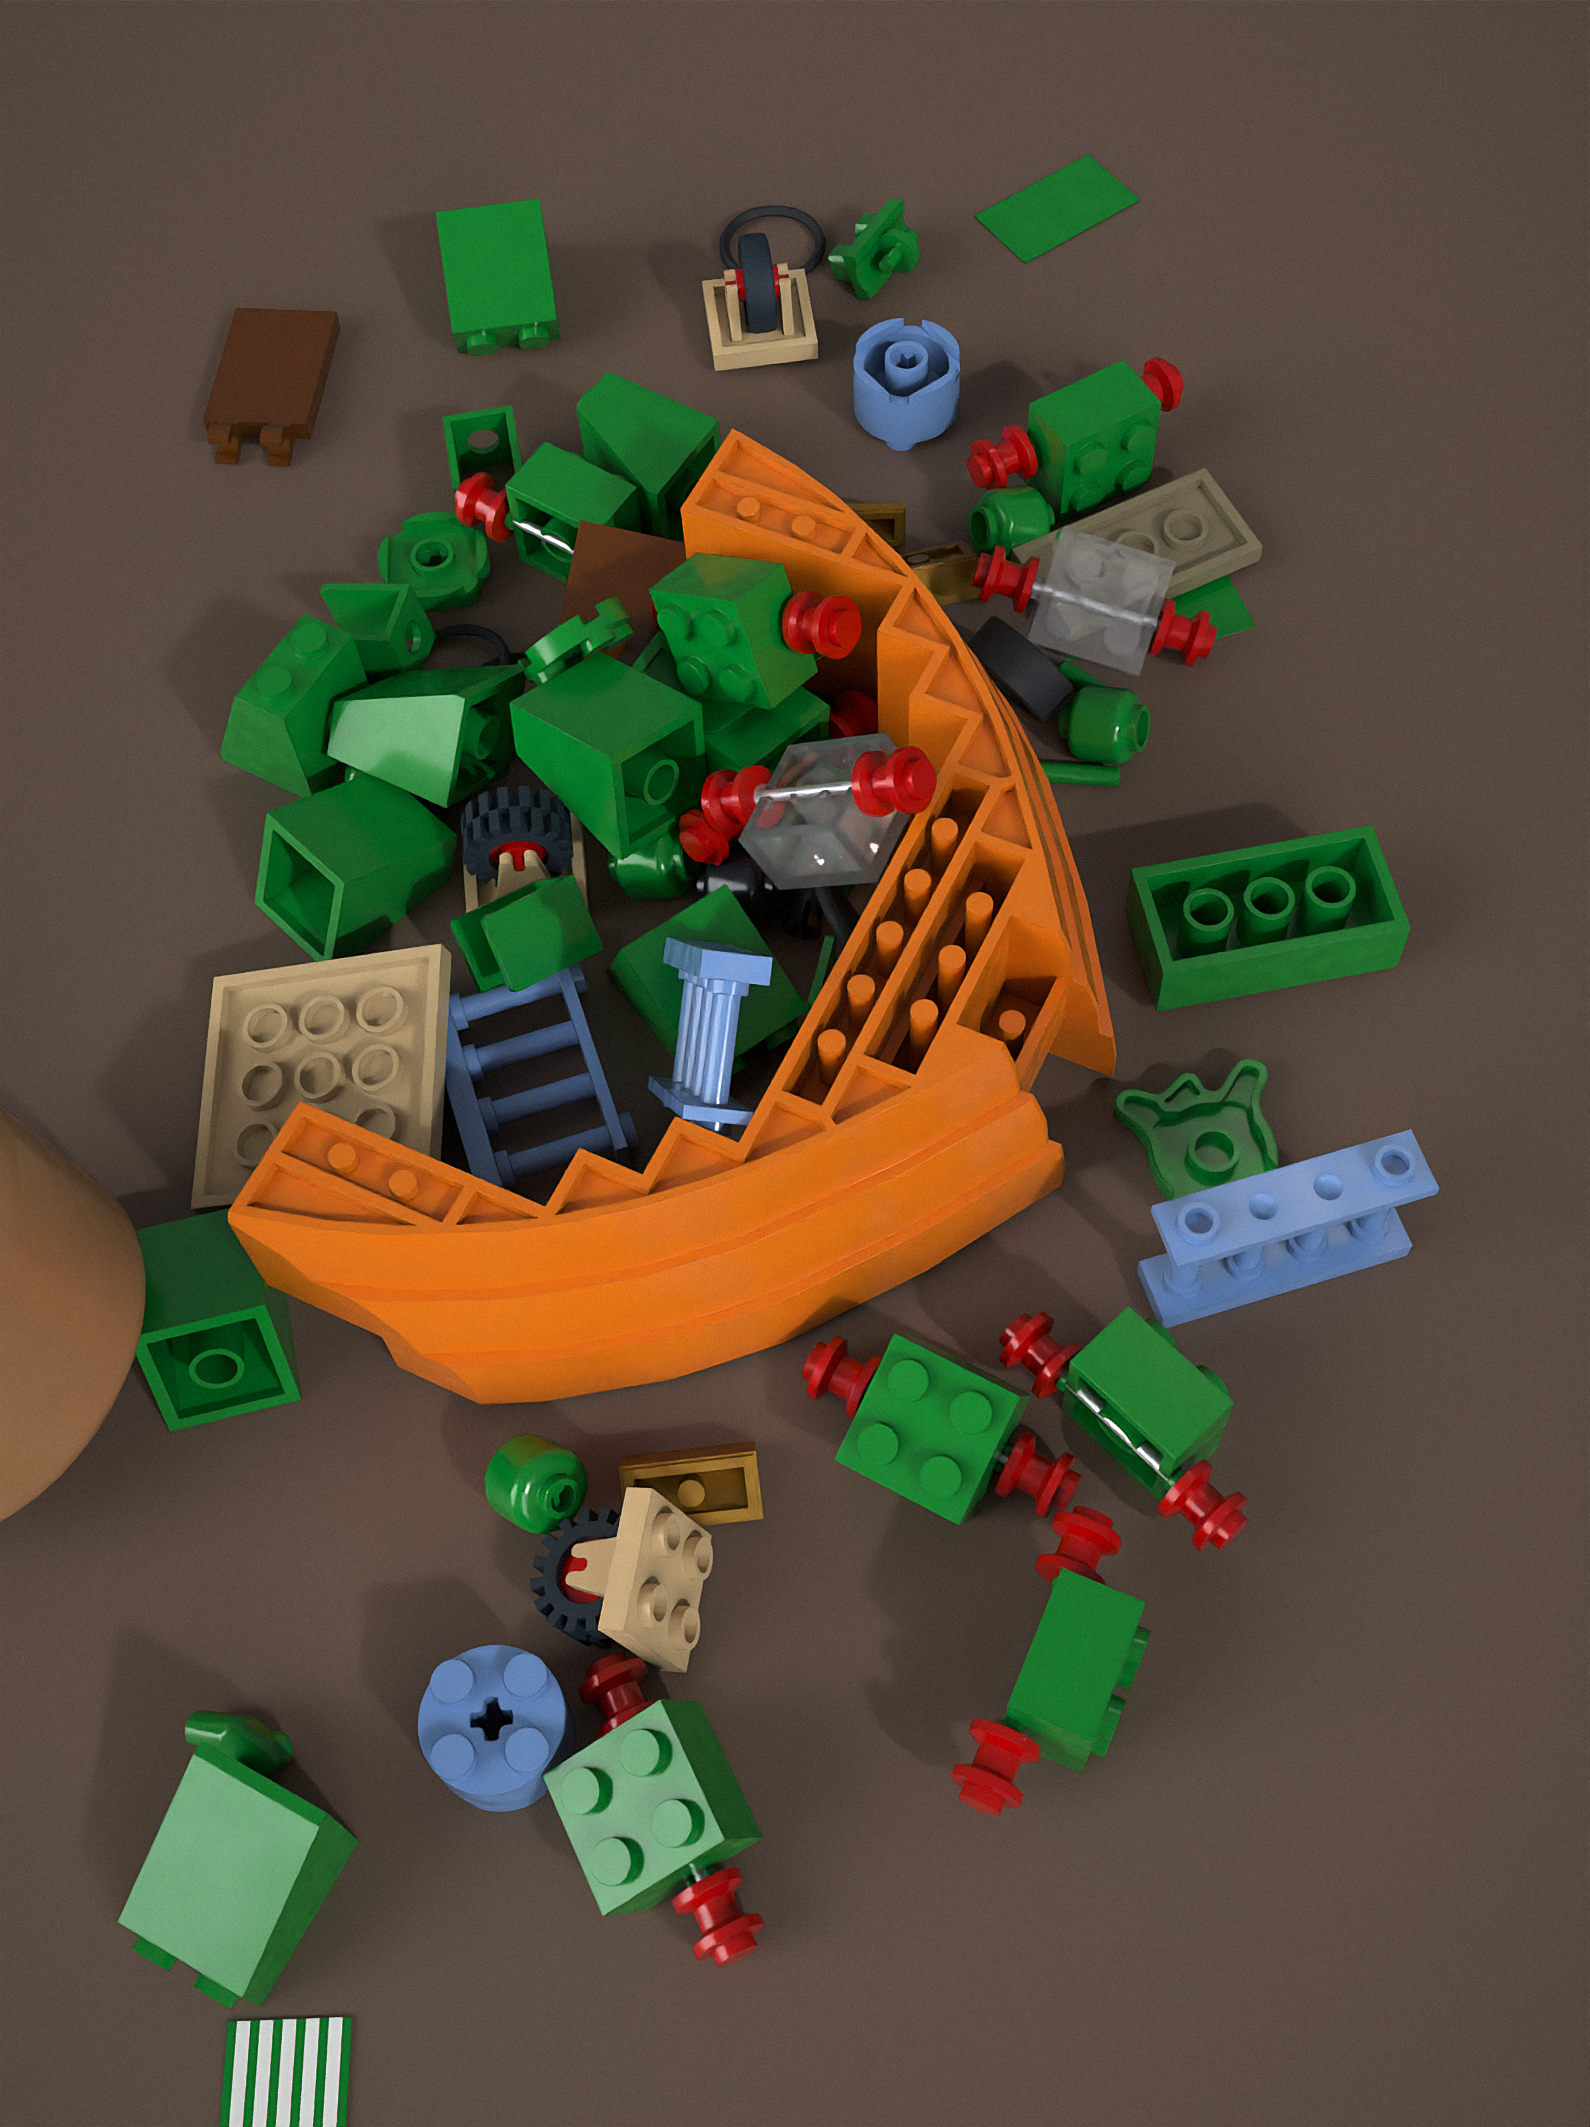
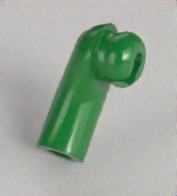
(241, 1739)

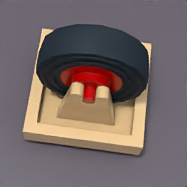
(759, 311)

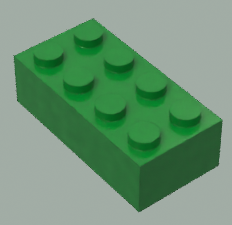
(1265, 918)

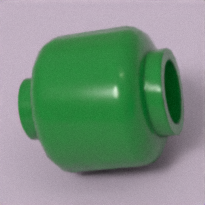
(1009, 518)
(1105, 724)
(656, 870)
(535, 1483)

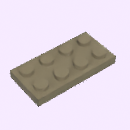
(1177, 521)

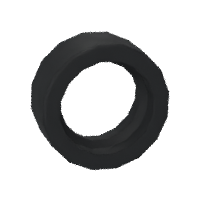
(1020, 669)

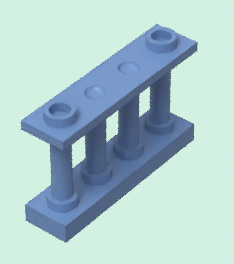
(707, 1030)
(482, 1117)
(1284, 1228)

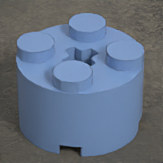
(906, 382)
(466, 1700)

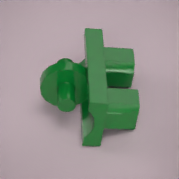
(880, 248)

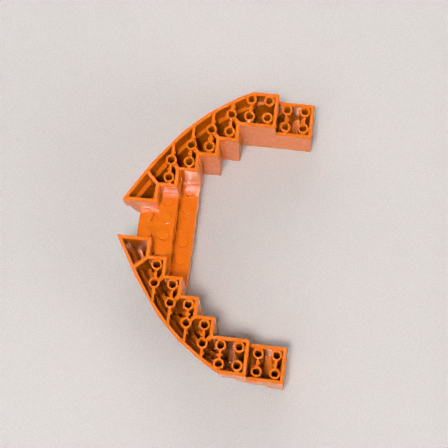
(879, 1138)

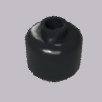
(749, 885)

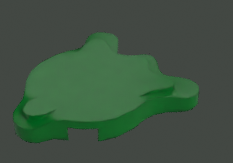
(1202, 1135)

